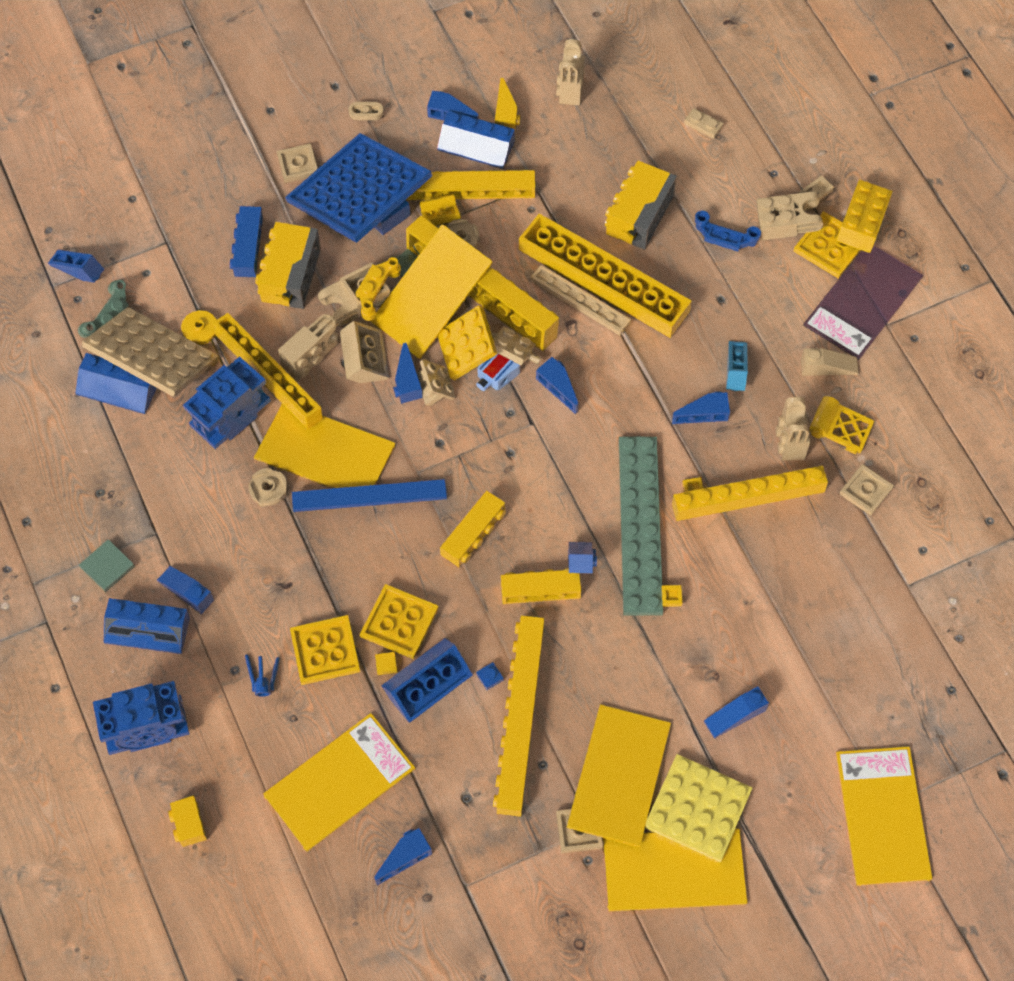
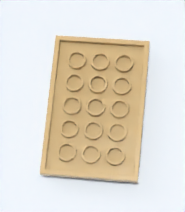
(150, 351)

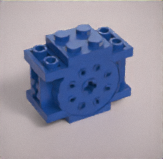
(227, 402)
(141, 717)

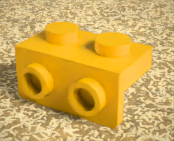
(440, 209)

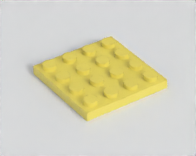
(698, 808)

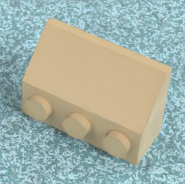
(363, 353)

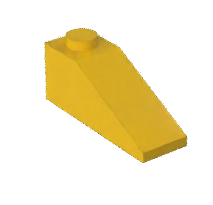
(506, 107)

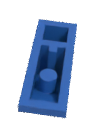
(442, 102)
(77, 265)
(406, 379)
(556, 380)
(709, 408)
(186, 589)
(737, 712)
(406, 853)

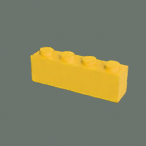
(473, 528)
(540, 586)

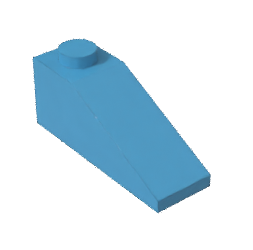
(737, 366)

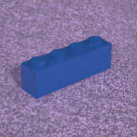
(247, 241)

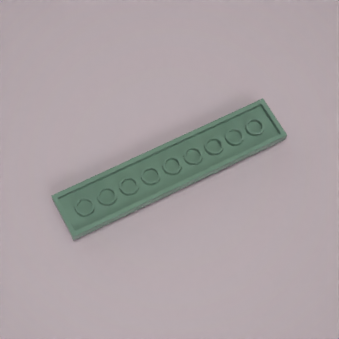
(640, 527)

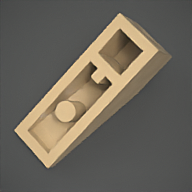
(827, 362)

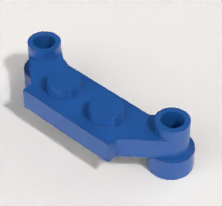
(723, 236)

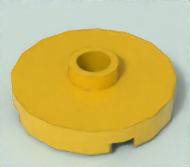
(202, 334)

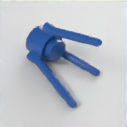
(262, 686)

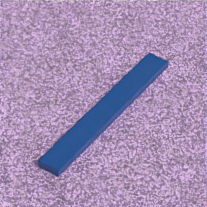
(369, 495)

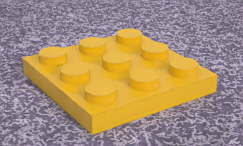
(824, 250)
(467, 343)
(399, 621)
(324, 650)

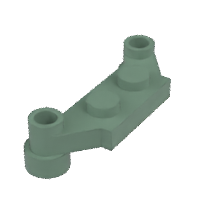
(112, 308)

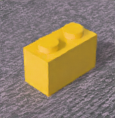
(187, 821)

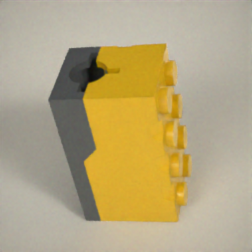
(640, 204)
(288, 265)

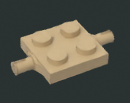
(514, 346)

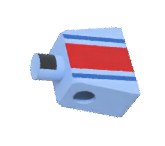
(497, 372)

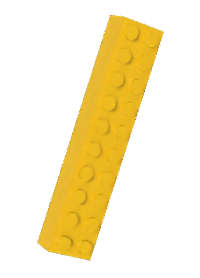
(604, 275)
(498, 295)

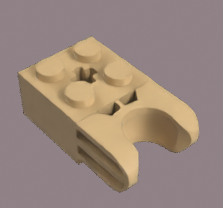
(571, 73)
(786, 215)
(345, 294)
(309, 347)
(793, 430)

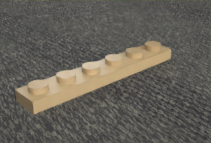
(580, 300)

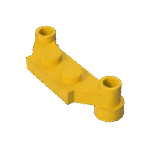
(373, 283)

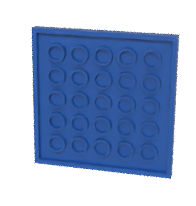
(358, 187)

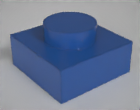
(489, 676)

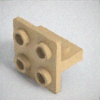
(434, 382)

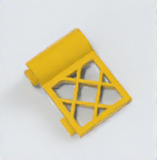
(827, 417)

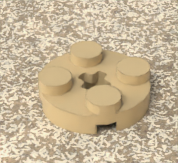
(462, 227)
(270, 477)

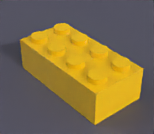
(864, 216)

